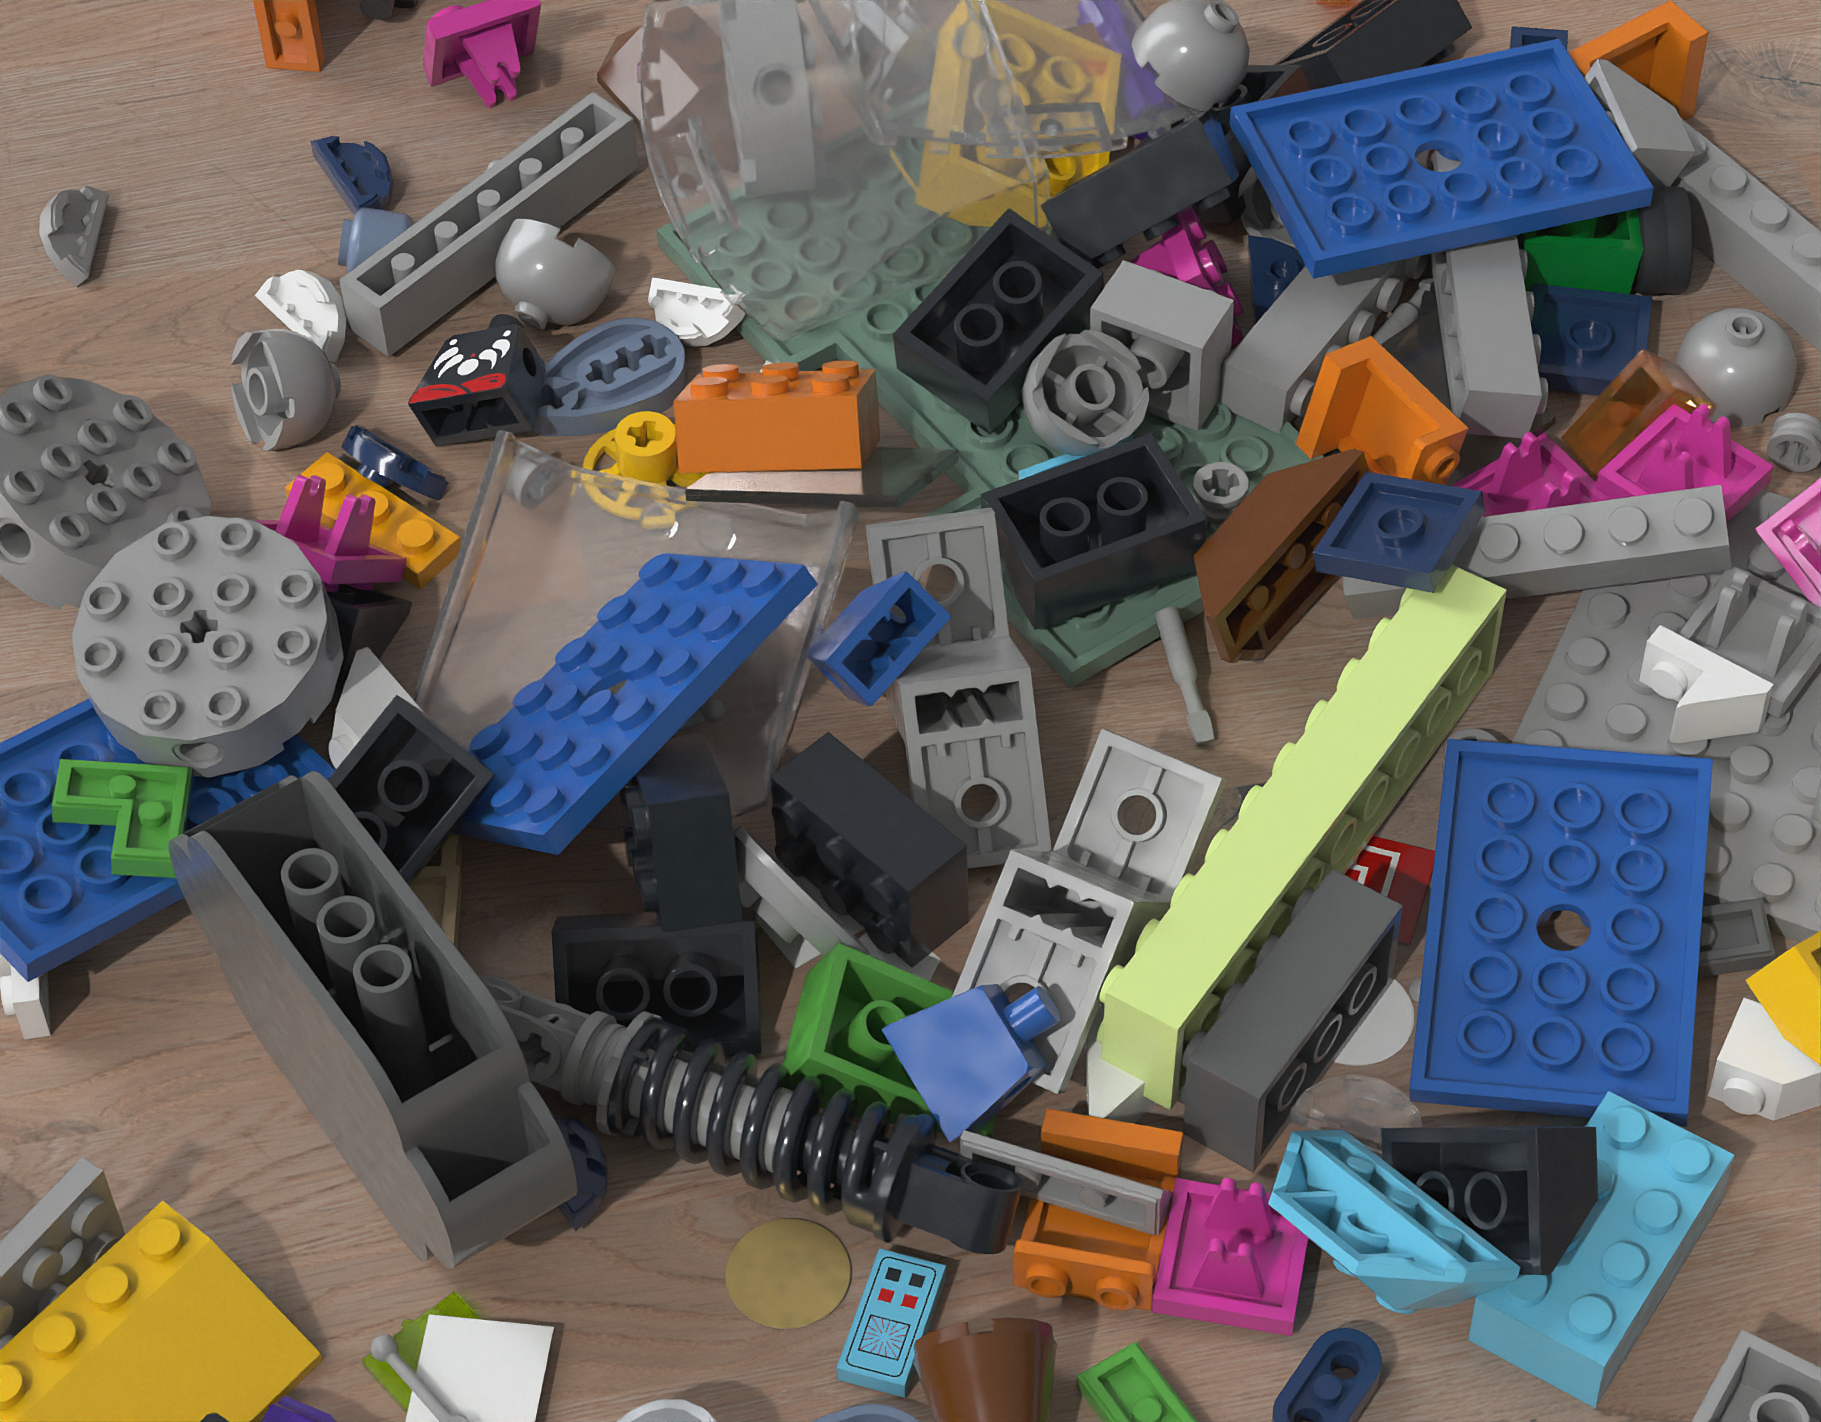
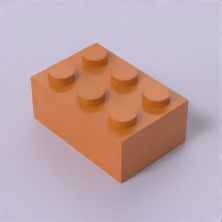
(777, 418)

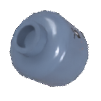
(369, 233)

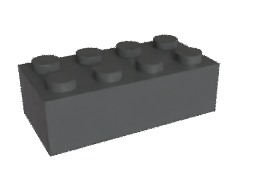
(1289, 1018)

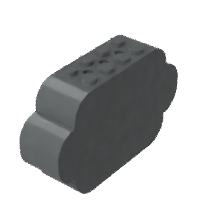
(374, 1019)

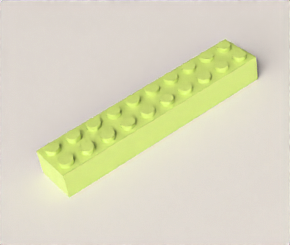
(1307, 819)

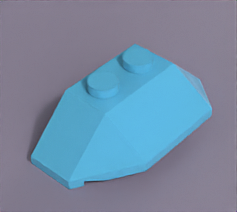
(1382, 1225)

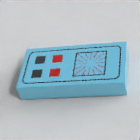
(889, 1320)

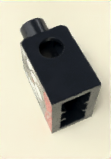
(481, 385)

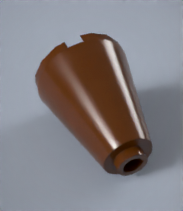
(988, 1373)

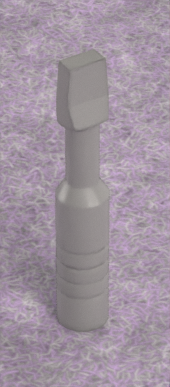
(1404, 314)
(1184, 672)

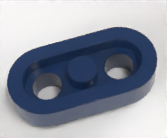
(1317, 1393)

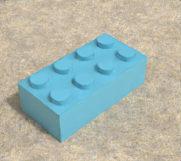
(1650, 1211)

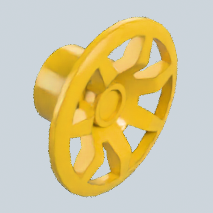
(642, 450)

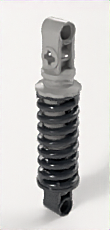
(758, 1127)

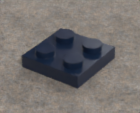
(1587, 335)
(1399, 531)

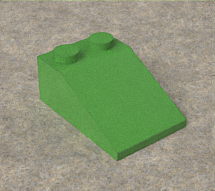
(841, 1036)

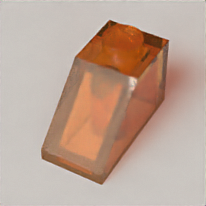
(1629, 407)

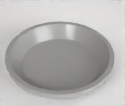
(786, 901)

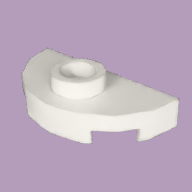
(308, 307)
(693, 311)

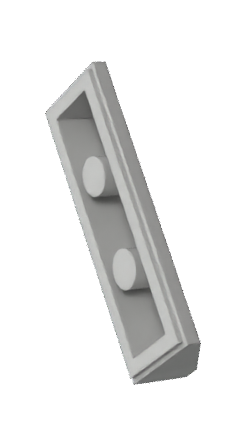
(1074, 1184)

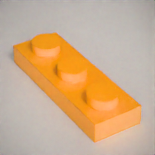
(395, 523)

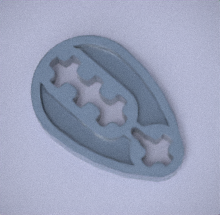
(591, 406)

